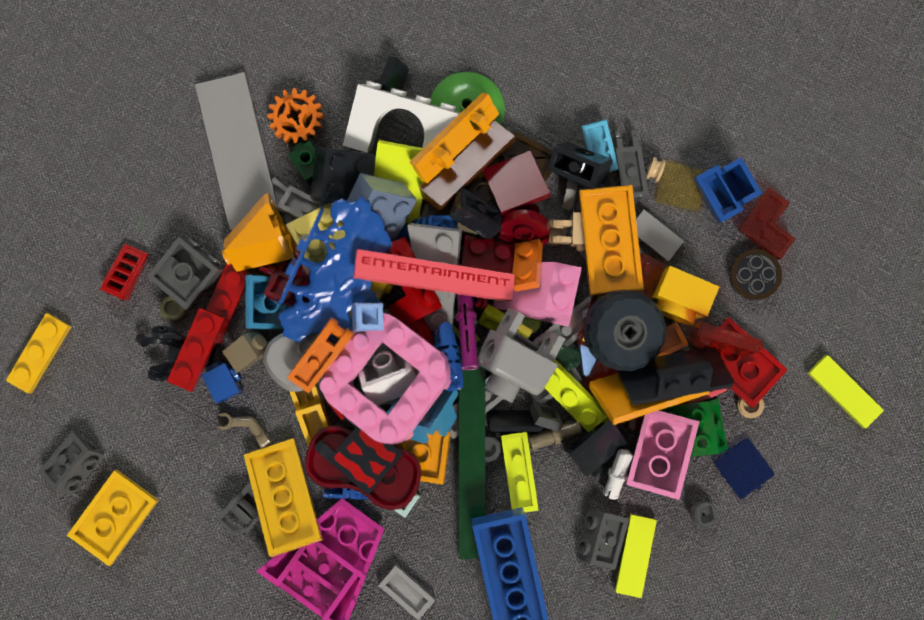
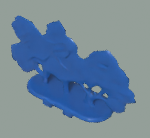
(331, 281)

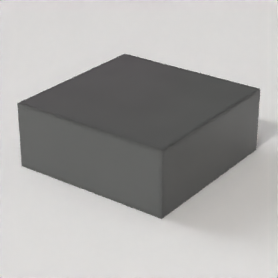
(545, 416)

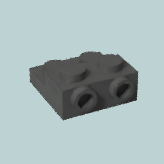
(186, 271)

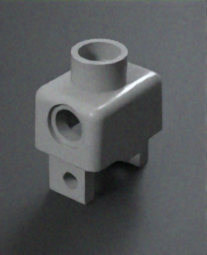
(513, 363)

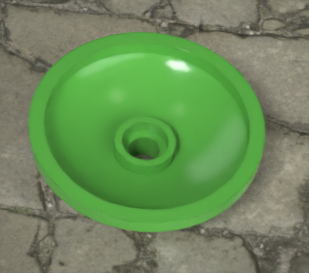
(467, 87)

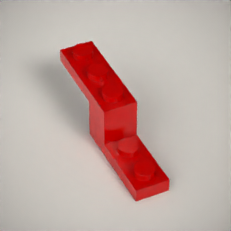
(417, 302)
(208, 328)

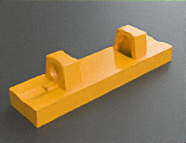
(454, 138)

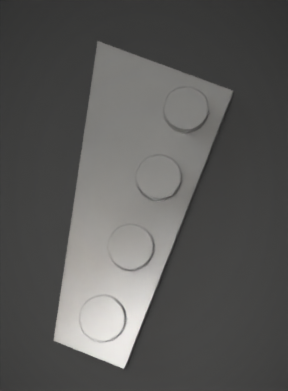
(441, 246)

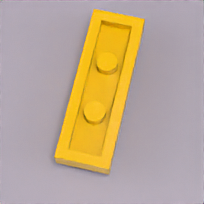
(38, 353)

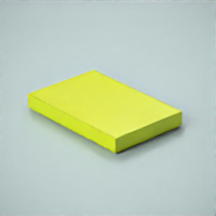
(393, 164)

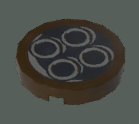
(755, 274)

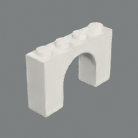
(373, 103)

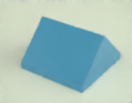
(261, 311)

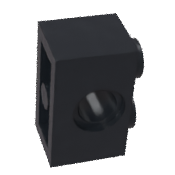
(580, 164)

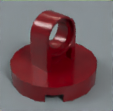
(524, 226)

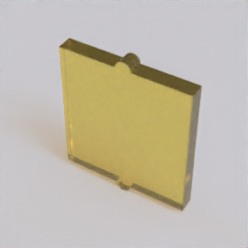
(678, 187)

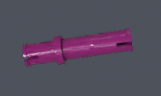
(469, 359)

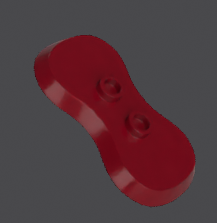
(391, 493)

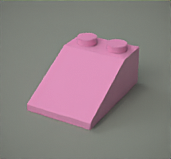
(552, 300)
(663, 453)

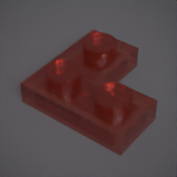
(761, 224)

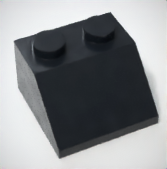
(596, 448)

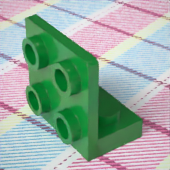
(710, 433)

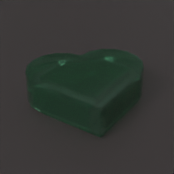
(568, 357)

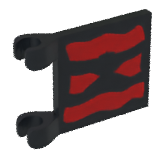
(361, 458)

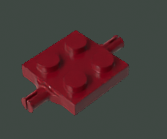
(486, 255)
(279, 280)

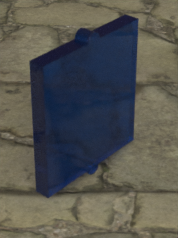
(744, 468)

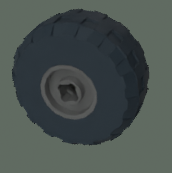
(624, 330)

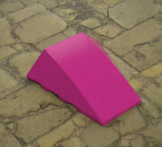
(333, 570)

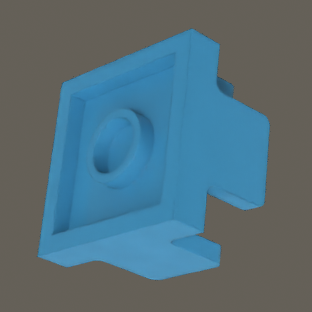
(439, 417)

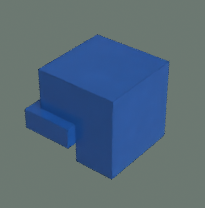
(727, 189)

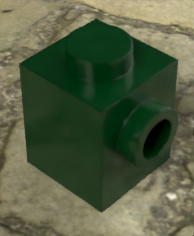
(303, 158)

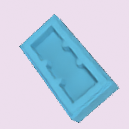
(598, 139)

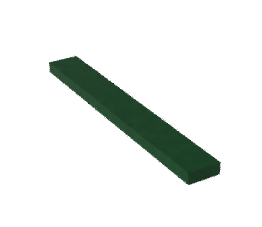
(470, 458)

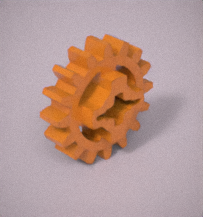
(286, 120)

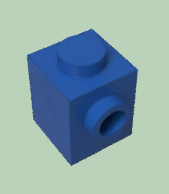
(222, 381)

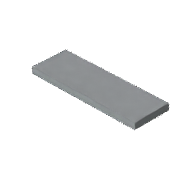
(235, 144)

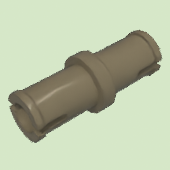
(550, 436)

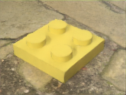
(317, 249)

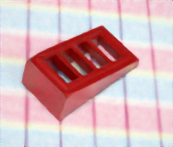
(112, 275)

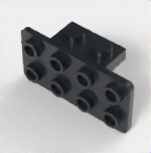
(676, 376)

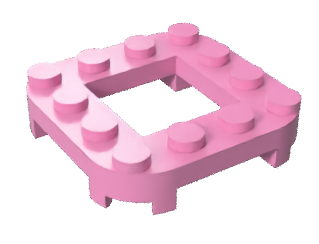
(414, 403)

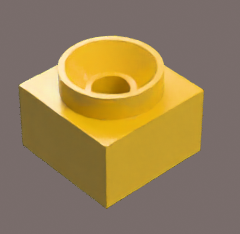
(684, 296)

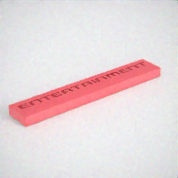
(433, 275)

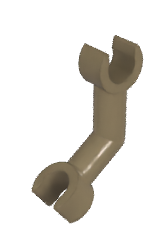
(247, 421)

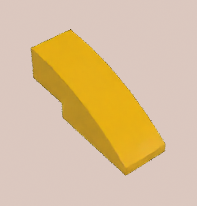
(310, 412)

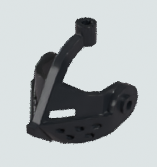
(165, 336)

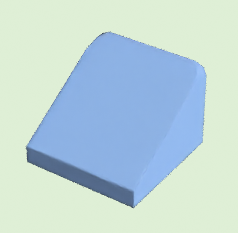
(367, 317)
(587, 360)

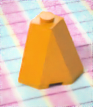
(258, 238)

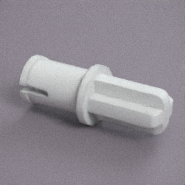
(618, 473)

